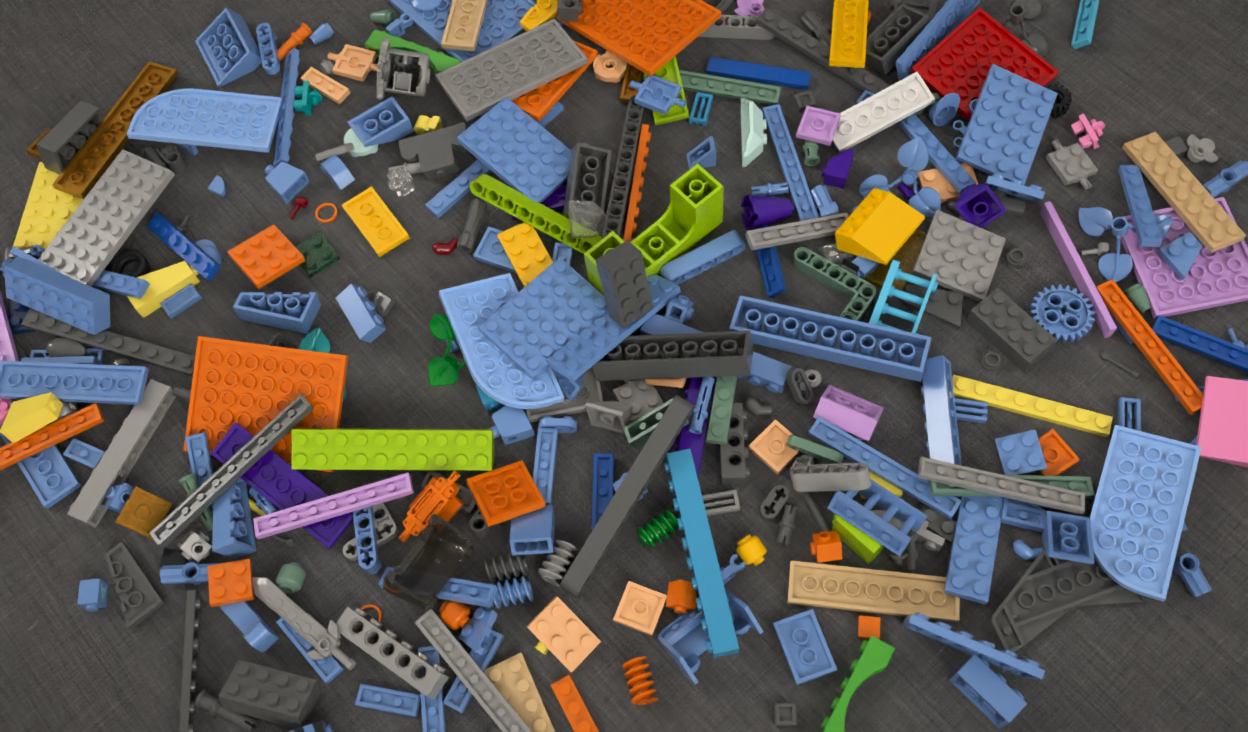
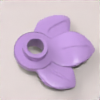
(749, 7)

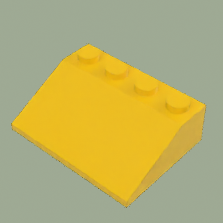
(878, 227)

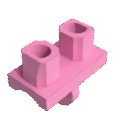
(1090, 131)

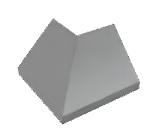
(609, 415)

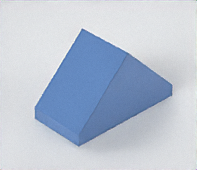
(703, 154)

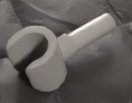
(1102, 250)

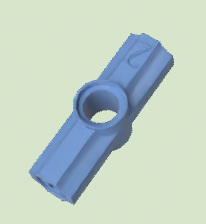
(1227, 178)
(181, 573)

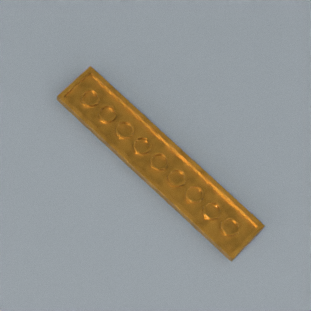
(111, 133)

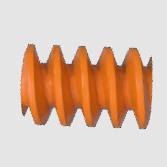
(638, 680)

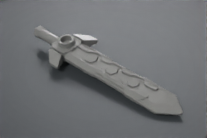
(308, 627)

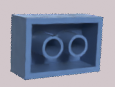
(988, 691)

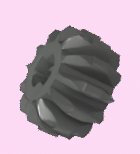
(411, 66)

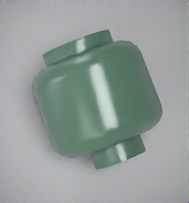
(291, 577)

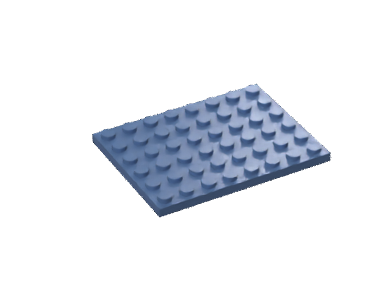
(499, 23)

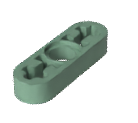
(815, 450)

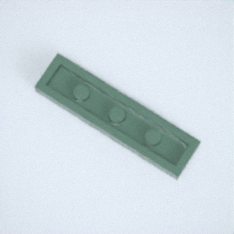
(721, 410)

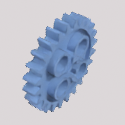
(1062, 313)

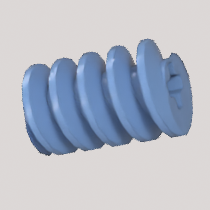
(513, 592)

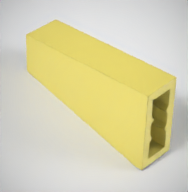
(163, 285)

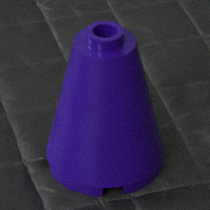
(764, 211)

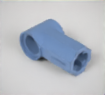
(823, 202)
(1192, 576)

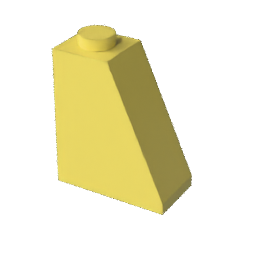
(30, 415)

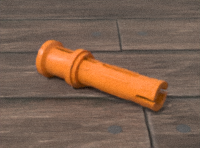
(296, 38)

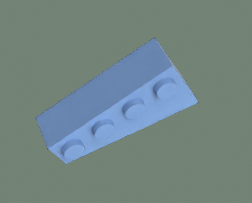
(279, 310)

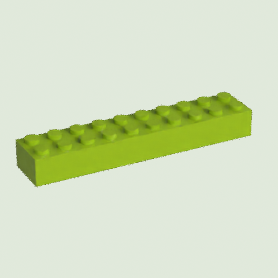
(392, 449)

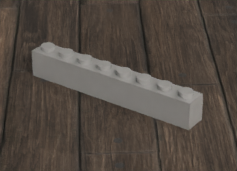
(122, 453)

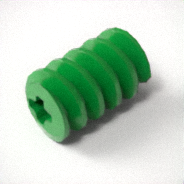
(657, 529)

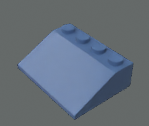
(228, 48)

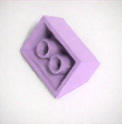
(849, 412)

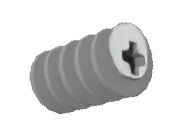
(557, 561)

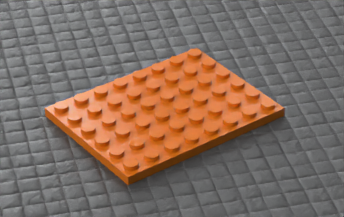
(644, 30)
(257, 382)

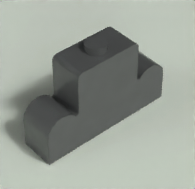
(435, 151)

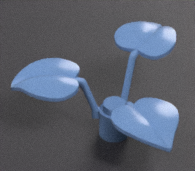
(915, 157)
(1096, 220)

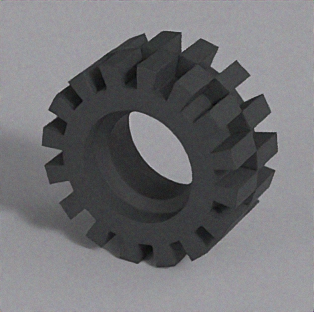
(1064, 99)

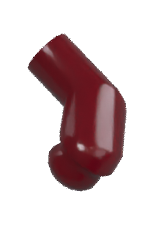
(444, 248)

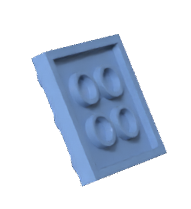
(1015, 188)

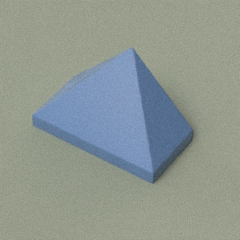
(569, 387)

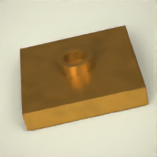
(143, 512)

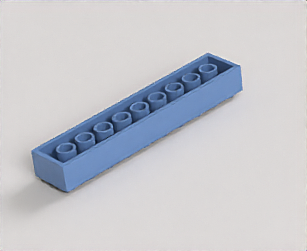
(832, 338)

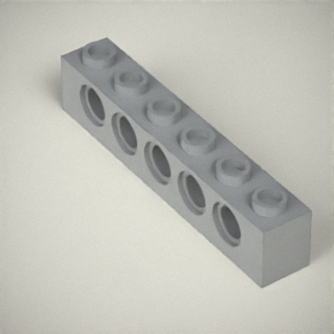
(428, 685)

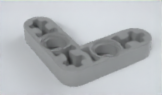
(380, 525)

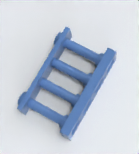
(873, 525)

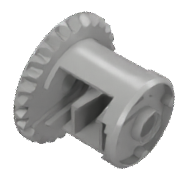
(402, 80)

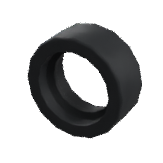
(128, 257)

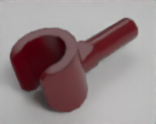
(299, 202)

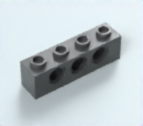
(731, 473)

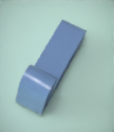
(254, 628)

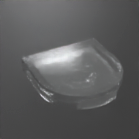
(585, 219)

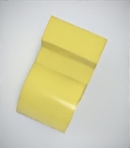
(425, 124)

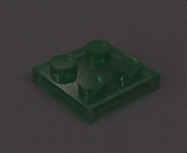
(317, 254)

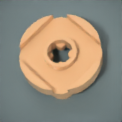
(609, 74)

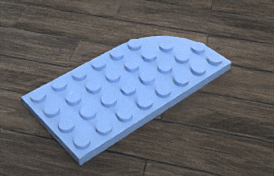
(208, 119)
(492, 370)
(1142, 509)

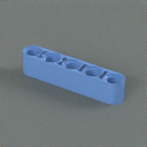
(703, 258)

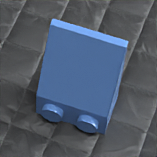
(381, 124)
(1068, 537)

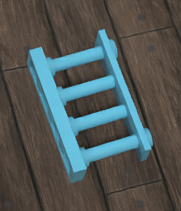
(889, 290)

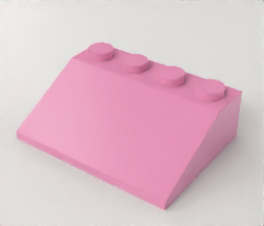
(1224, 421)

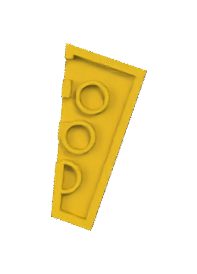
(539, 14)

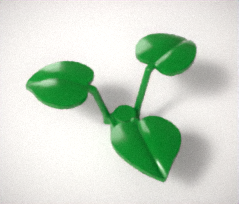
(443, 370)

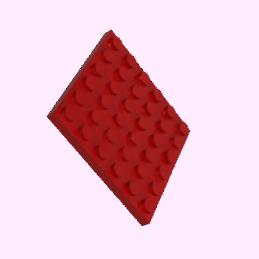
(966, 54)

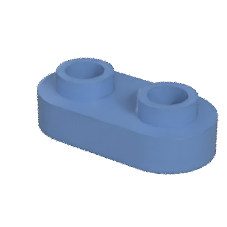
(564, 425)

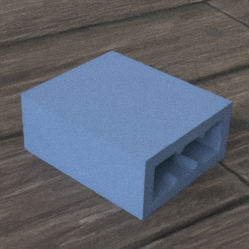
(533, 532)

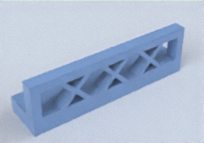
(88, 359)

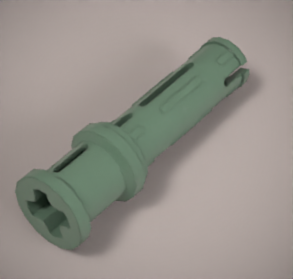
(810, 149)
(191, 485)

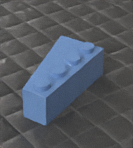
(233, 522)

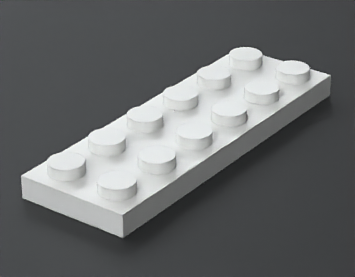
(882, 111)

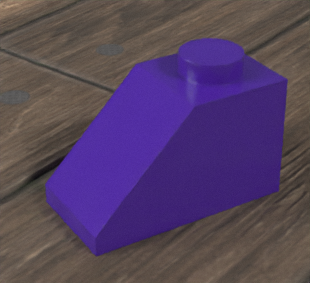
(837, 170)

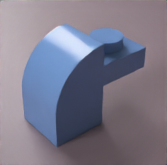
(337, 171)

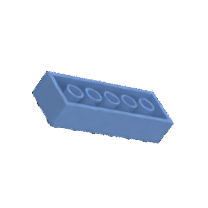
(57, 296)

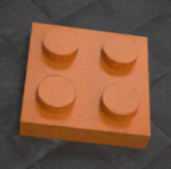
(230, 582)

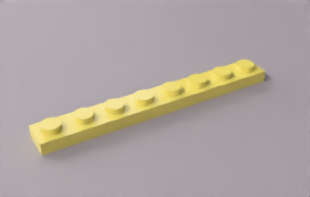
(1032, 406)

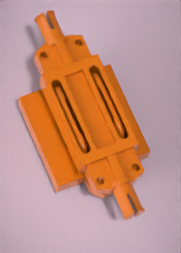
(436, 498)

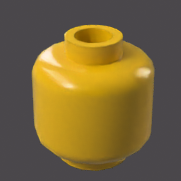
(751, 550)

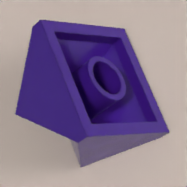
(979, 205)

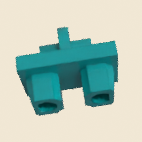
(309, 98)

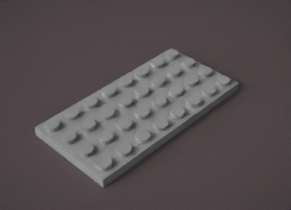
(511, 69)
(106, 217)

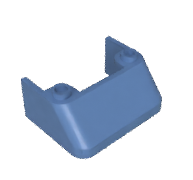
(686, 639)

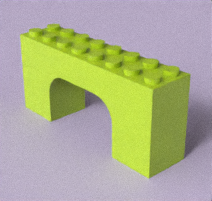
(692, 215)

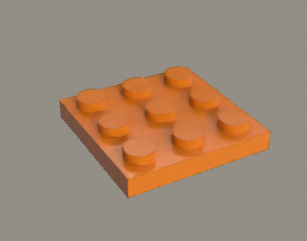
(266, 256)
(505, 493)

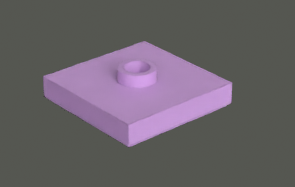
(818, 125)

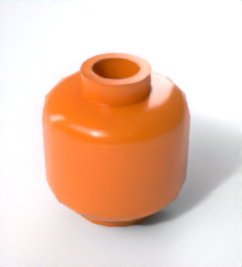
(454, 614)

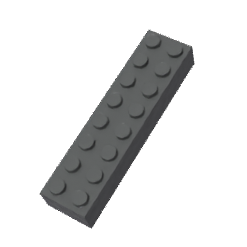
(678, 356)

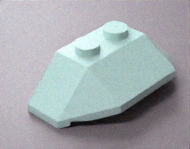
(751, 131)

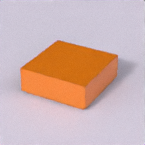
(868, 626)

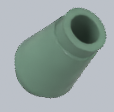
(383, 17)
(1139, 298)

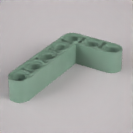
(838, 284)

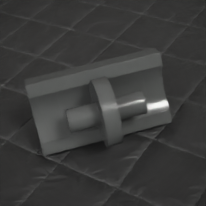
(909, 555)

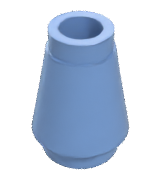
(322, 33)

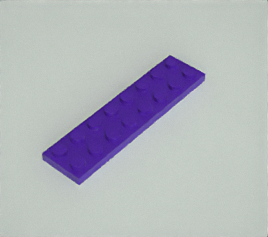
(281, 484)

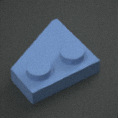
(1181, 254)
(1023, 515)
(478, 628)

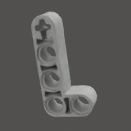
(813, 477)

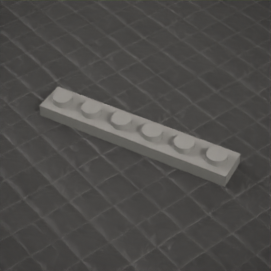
(794, 231)

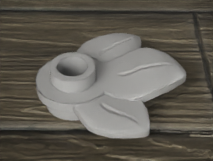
(1201, 149)

